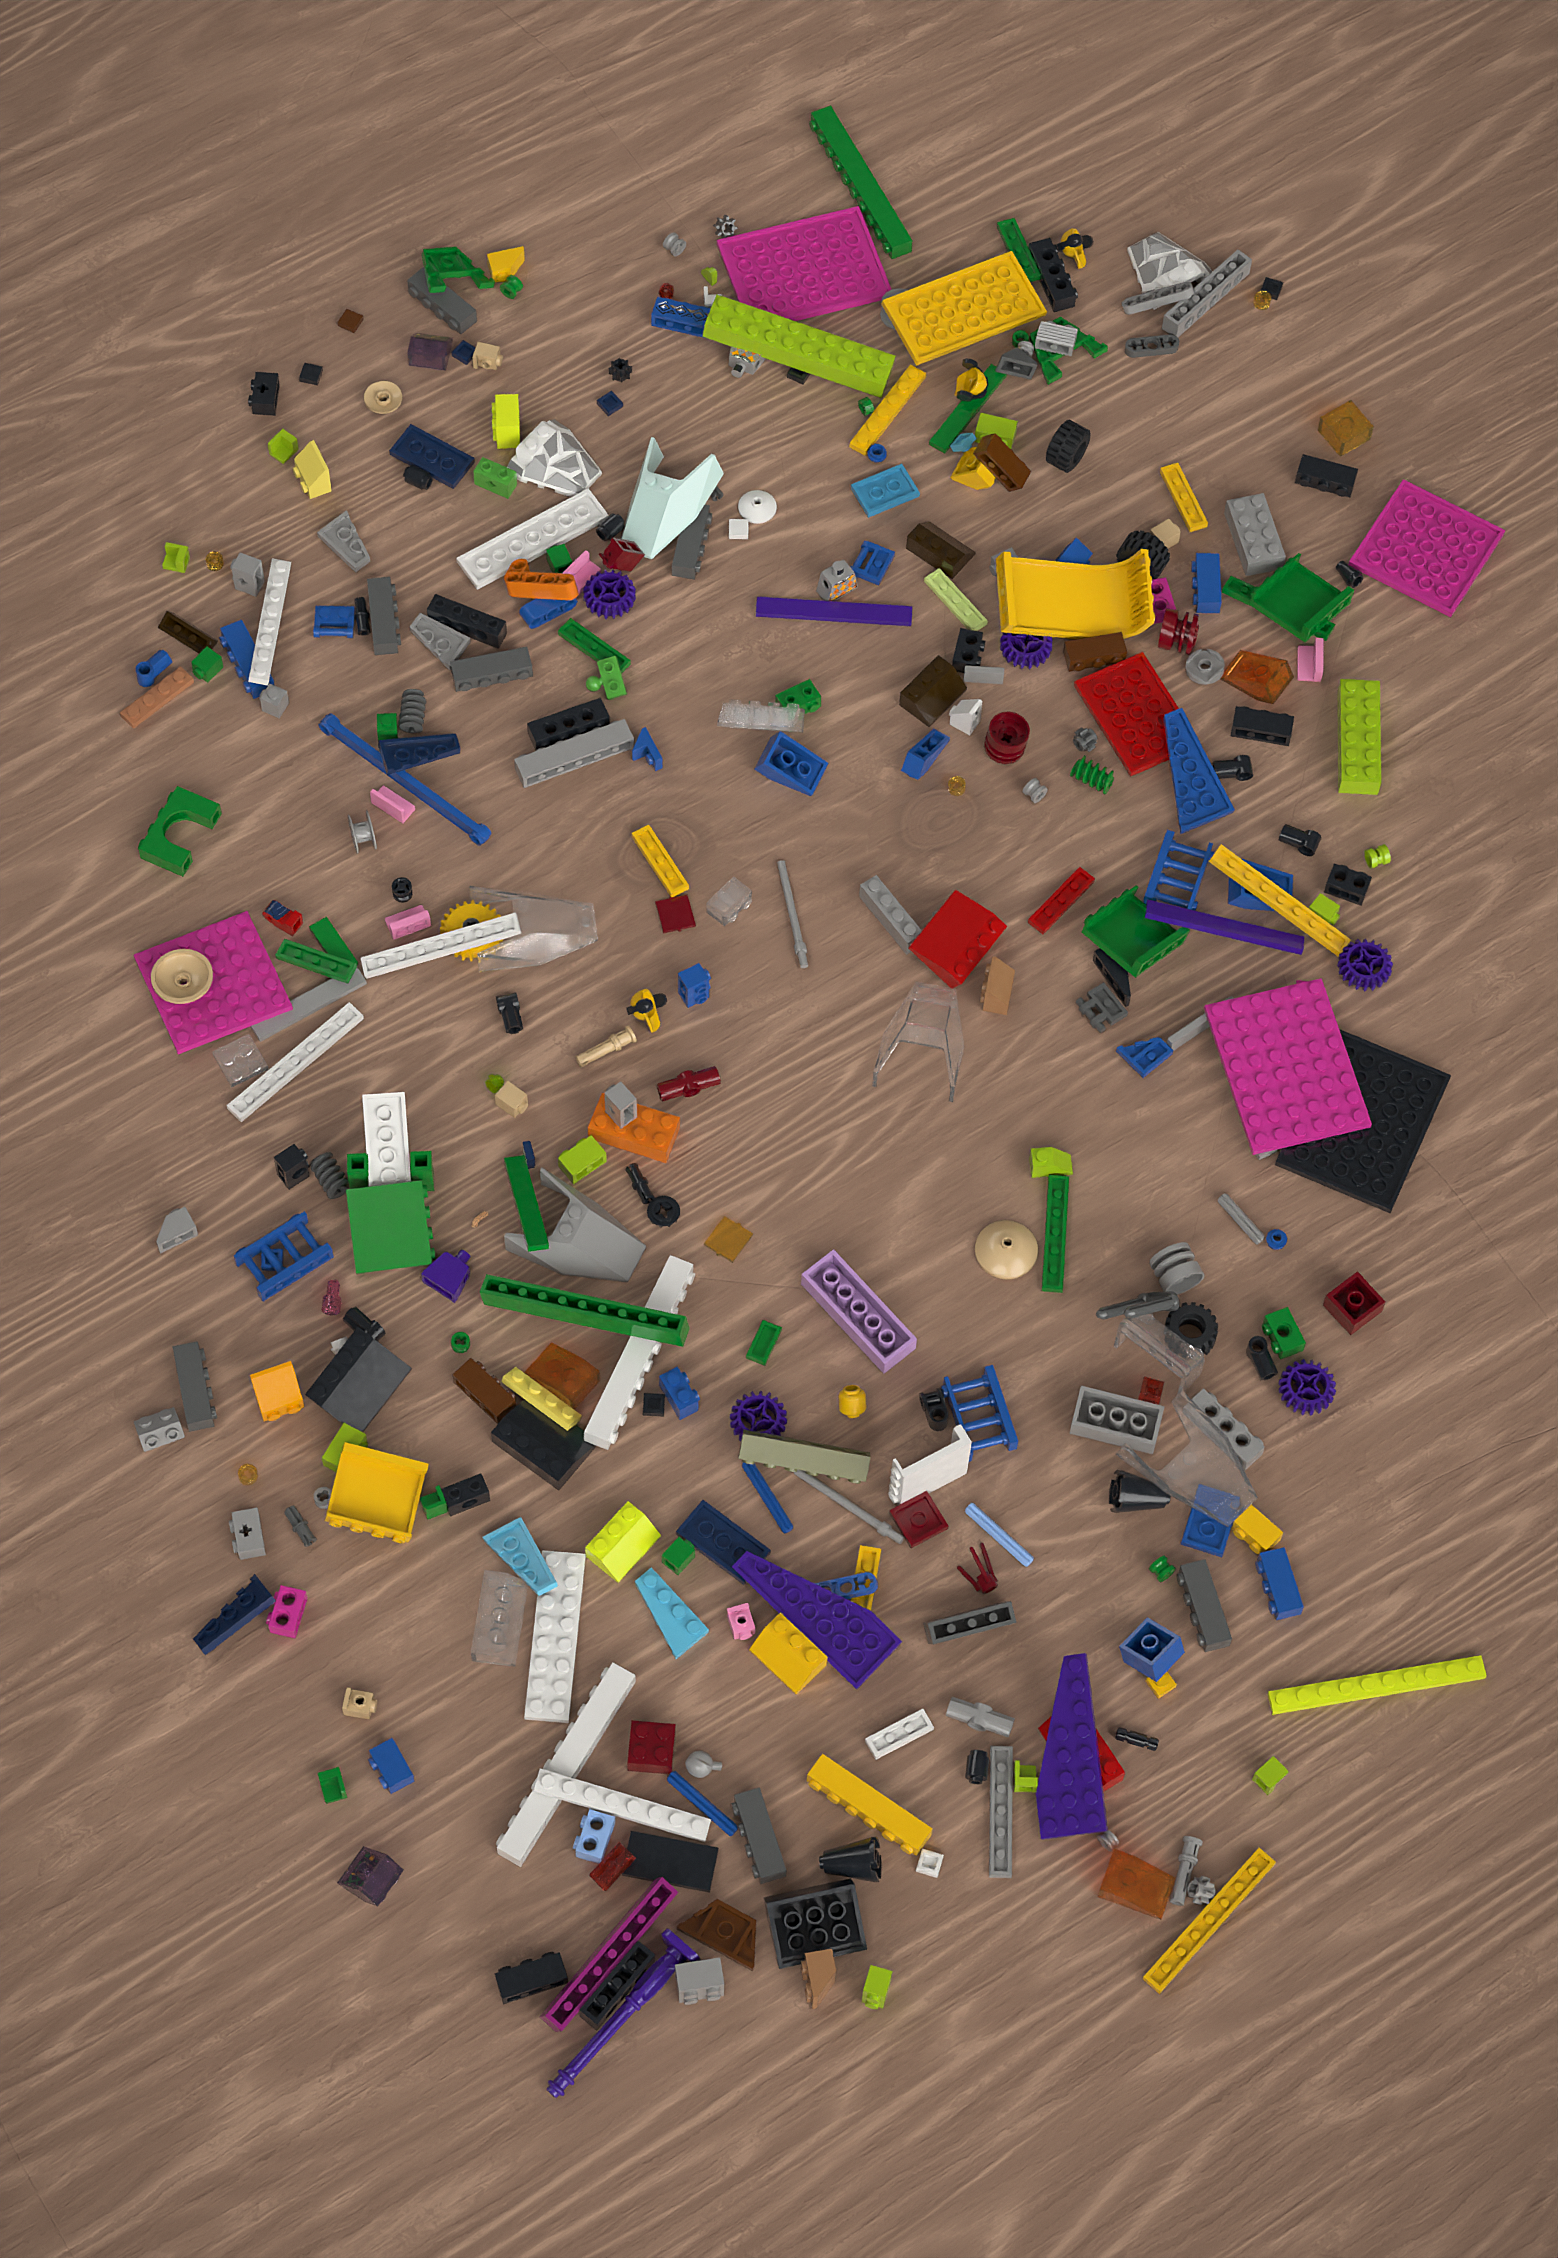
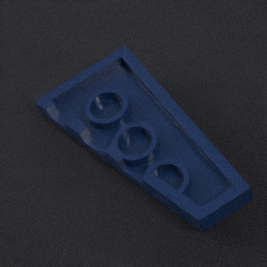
(415, 751)
(242, 1610)

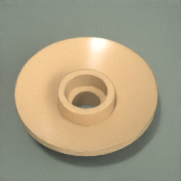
(383, 391)

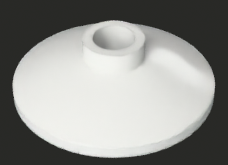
(757, 512)

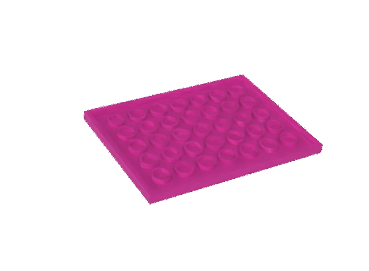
(806, 266)
(1287, 1066)

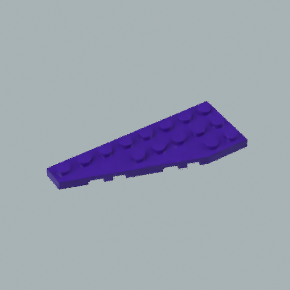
(840, 1628)
(1070, 1774)

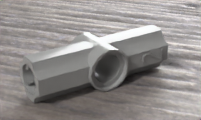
(980, 1717)

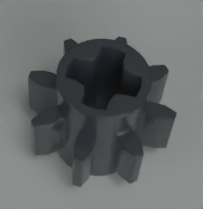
(620, 370)

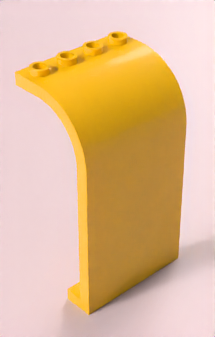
(1074, 597)

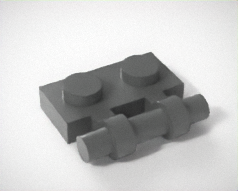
(1107, 1005)

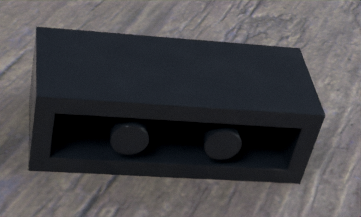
(1326, 476)
(1262, 726)
(531, 1977)

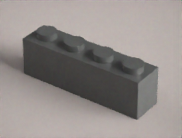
(445, 305)
(691, 546)
(382, 615)
(491, 669)
(193, 1386)
(1204, 1605)
(969, 1622)
(759, 1836)

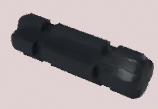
(1136, 1739)

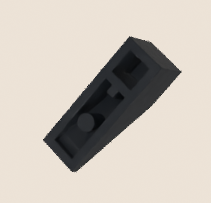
(1114, 974)

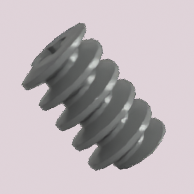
(412, 711)
(329, 1176)

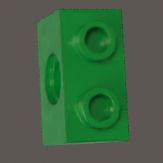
(1283, 1322)

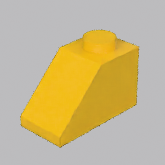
(505, 263)

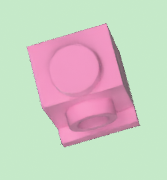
(737, 1614)

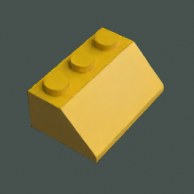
(788, 1653)

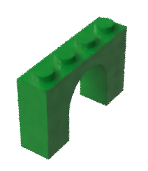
(180, 806)
(420, 1169)

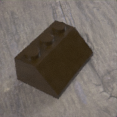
(938, 548)
(932, 691)

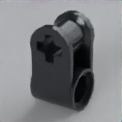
(934, 1405)

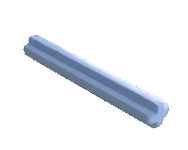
(999, 1534)

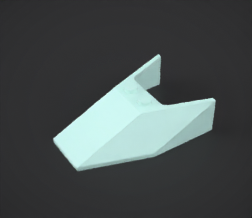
(665, 505)

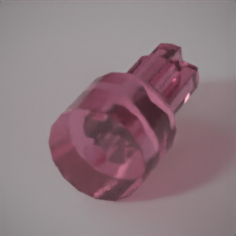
(332, 1301)

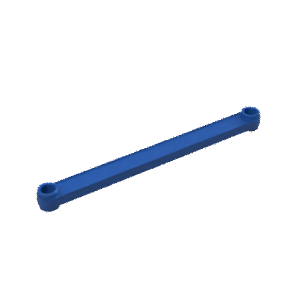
(478, 833)

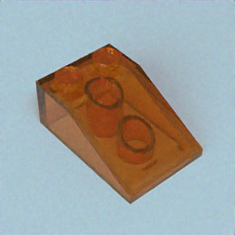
(1258, 675)
(564, 1374)
(1136, 1884)

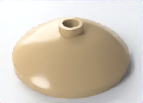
(181, 967)
(1004, 1260)

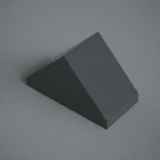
(1017, 364)

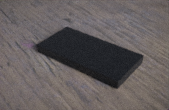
(675, 1860)

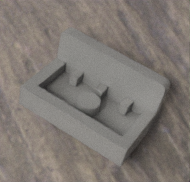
(159, 1429)

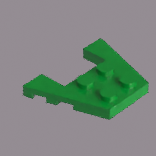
(450, 263)
(1046, 359)

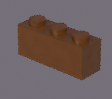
(1002, 462)
(1094, 651)
(484, 1390)

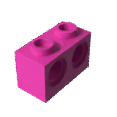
(1162, 599)
(292, 1612)

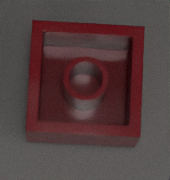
(1354, 1303)
(651, 1747)

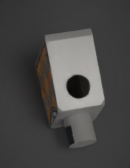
(744, 361)
(836, 581)

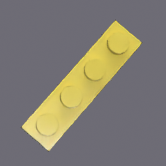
(541, 1398)

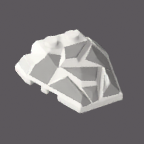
(1164, 263)
(554, 460)

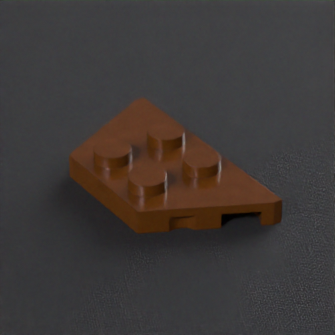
(724, 1931)

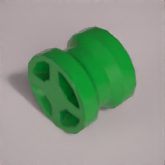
(511, 287)
(1162, 1568)

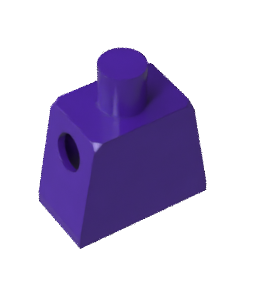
(448, 1274)

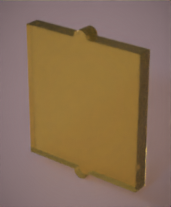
(728, 1239)

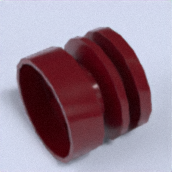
(1178, 631)
(1006, 737)

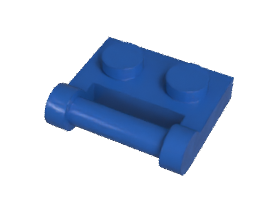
(877, 564)
(334, 617)

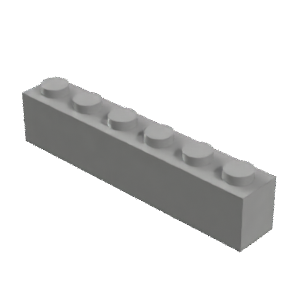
(574, 753)

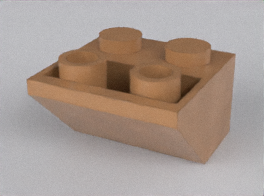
(997, 987)
(820, 1974)

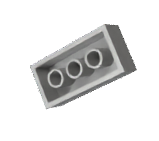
(1254, 534)
(1116, 1419)

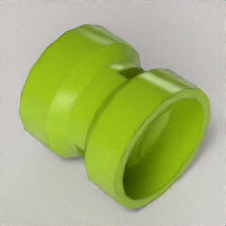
(1377, 856)

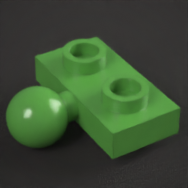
(610, 677)

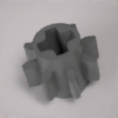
(730, 227)
(1085, 739)

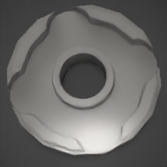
(1208, 675)

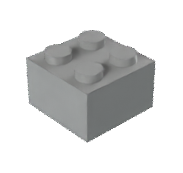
(699, 1981)

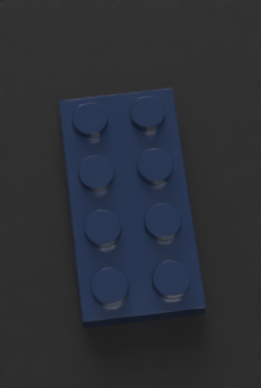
(433, 455)
(719, 1538)

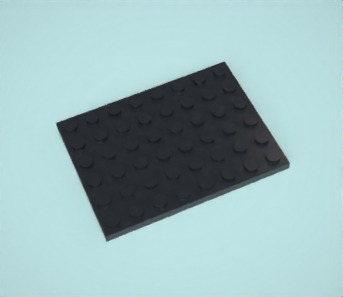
(1377, 1159)

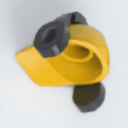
(1073, 244)
(972, 383)
(644, 1007)

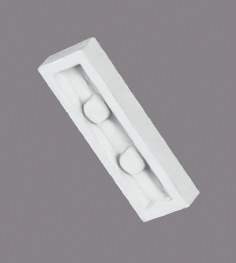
(899, 1734)

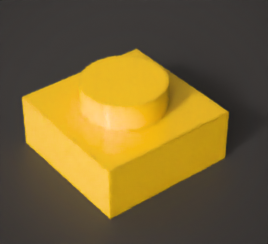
(1162, 1686)

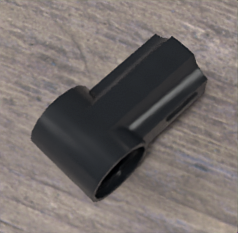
(1237, 768)
(1305, 841)
(509, 1009)
(355, 1318)
(1261, 1359)

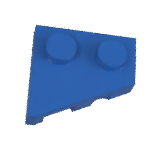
(1145, 1055)

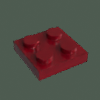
(918, 1519)

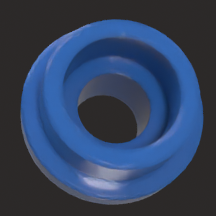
(877, 449)
(1273, 1243)

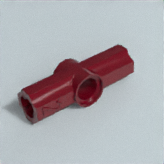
(688, 1083)

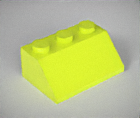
(622, 1542)

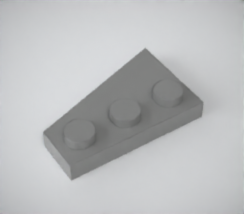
(343, 539)
(440, 639)

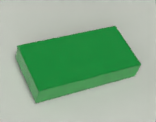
(763, 1342)

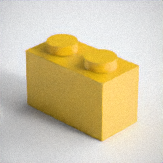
(1256, 1530)

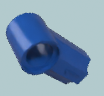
(148, 670)

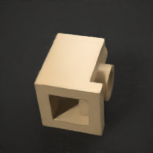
(487, 356)
(351, 1708)

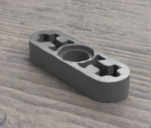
(1157, 340)

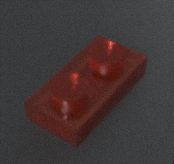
(1151, 1390)
(612, 1866)

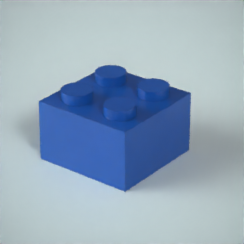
(1151, 1649)

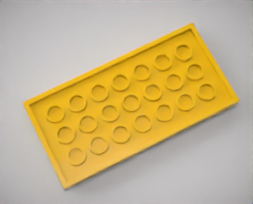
(964, 308)

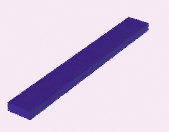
(834, 611)
(1224, 927)

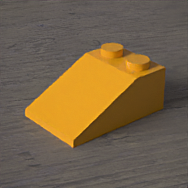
(277, 1391)

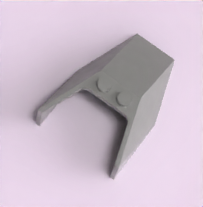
(585, 1240)

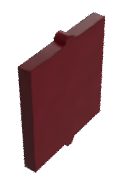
(675, 914)

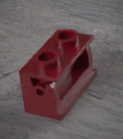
(621, 555)

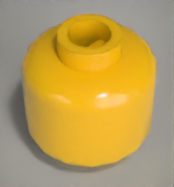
(852, 1401)

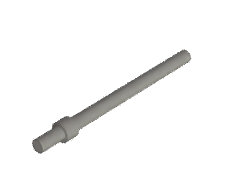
(800, 946)
(882, 1527)

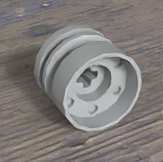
(1177, 1268)

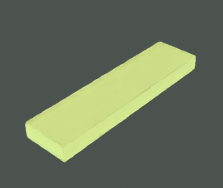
(955, 600)

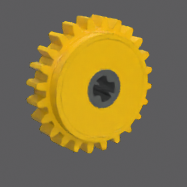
(466, 916)

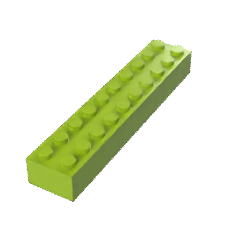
(799, 346)

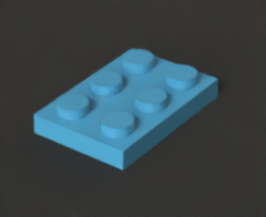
(885, 490)

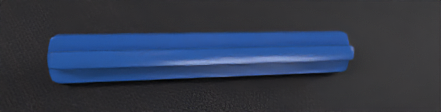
(768, 1497)
(702, 1803)

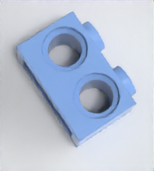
(589, 1835)

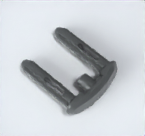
(1142, 1305)

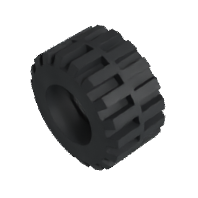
(1068, 446)
(1156, 550)
(1198, 1317)

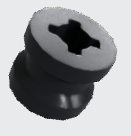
(402, 884)

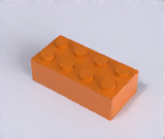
(647, 1135)

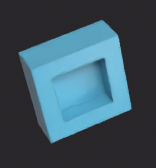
(963, 442)

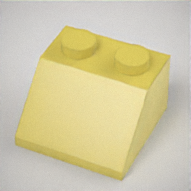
(312, 471)

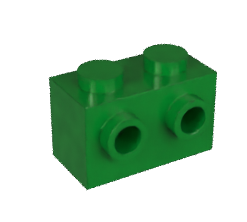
(803, 694)

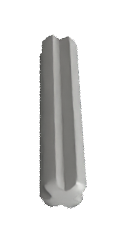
(1241, 1218)

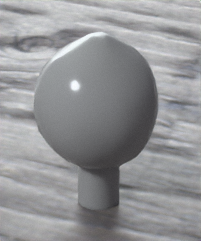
(701, 1764)

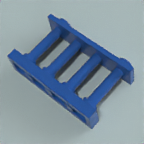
(1164, 861)
(284, 1276)
(995, 1398)

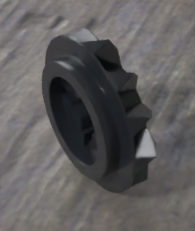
(669, 1204)

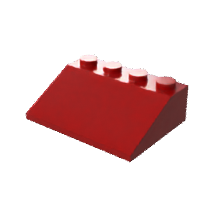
(957, 938)

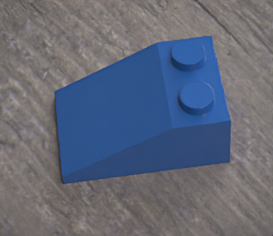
(791, 764)
(1244, 899)

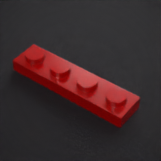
(1061, 900)

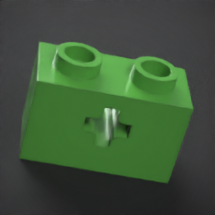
(495, 477)

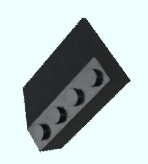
(358, 1381)
(542, 1443)
(815, 1921)

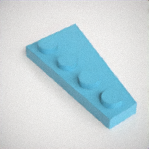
(521, 1554)
(675, 1619)

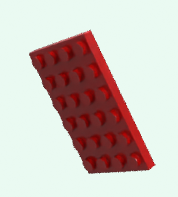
(1130, 709)

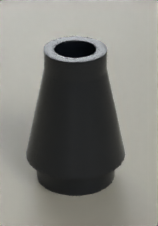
(1351, 575)

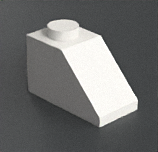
(966, 715)

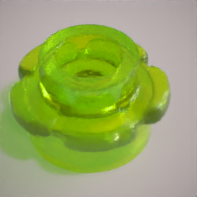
(494, 1083)

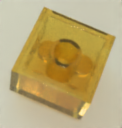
(1345, 428)

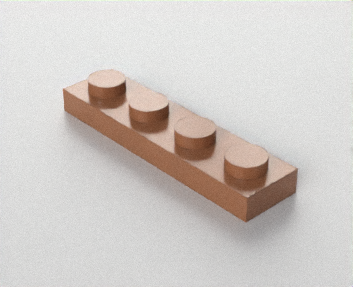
(156, 697)

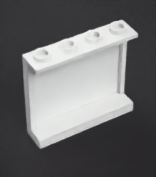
(932, 1470)

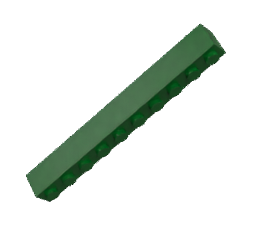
(860, 182)
(584, 1310)

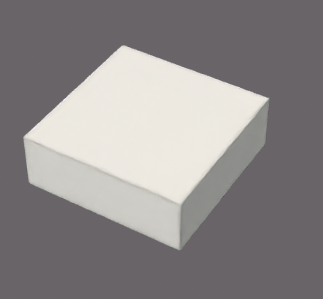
(738, 528)
(929, 1863)

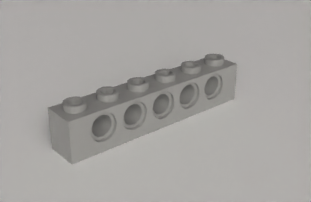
(1207, 293)

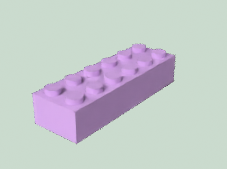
(858, 1311)

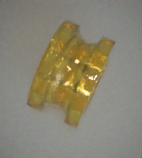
(1262, 295)
(214, 566)
(951, 783)
(251, 1469)

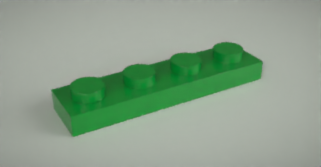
(1016, 243)
(591, 644)
(316, 961)

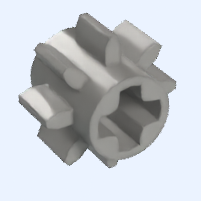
(1201, 1890)

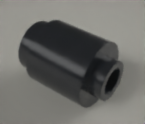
(417, 477)
(610, 527)
(977, 1767)

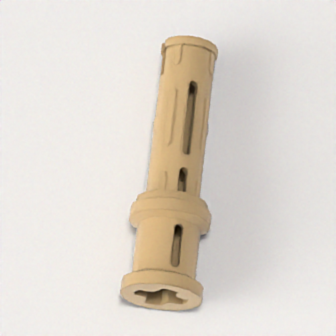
(614, 1042)

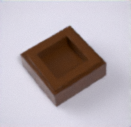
(350, 320)

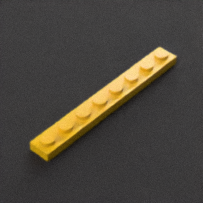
(1279, 900)
(1209, 1920)

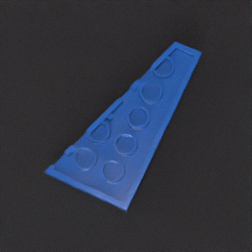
(1195, 783)

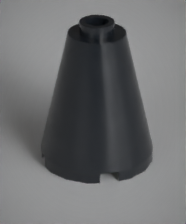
(1135, 1494)
(854, 1860)

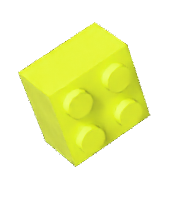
(506, 421)

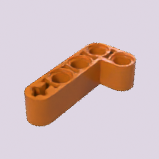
(539, 585)

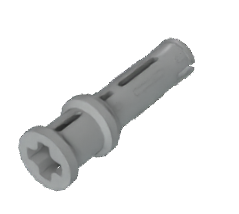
(1187, 1861)

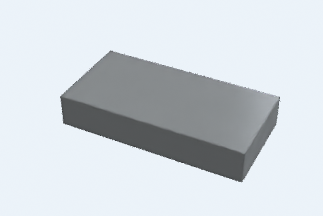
(983, 674)

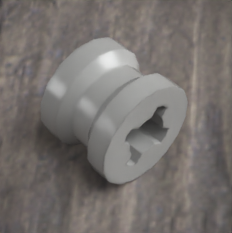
(674, 244)
(1035, 790)

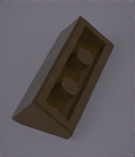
(186, 632)

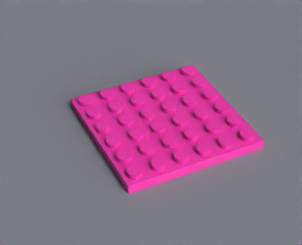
(1427, 548)
(242, 988)

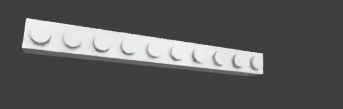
(637, 1358)
(568, 1761)

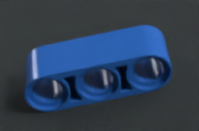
(543, 610)

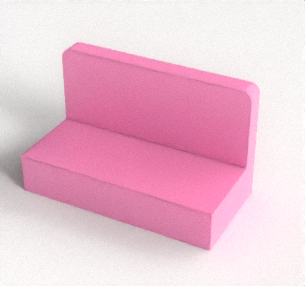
(582, 570)
(1310, 662)
(392, 803)
(408, 922)

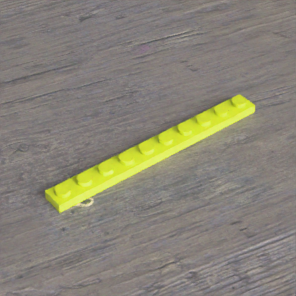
(1376, 1685)

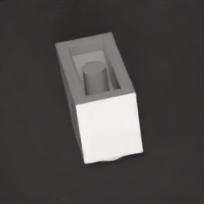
(176, 1229)

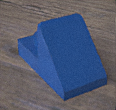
(646, 748)

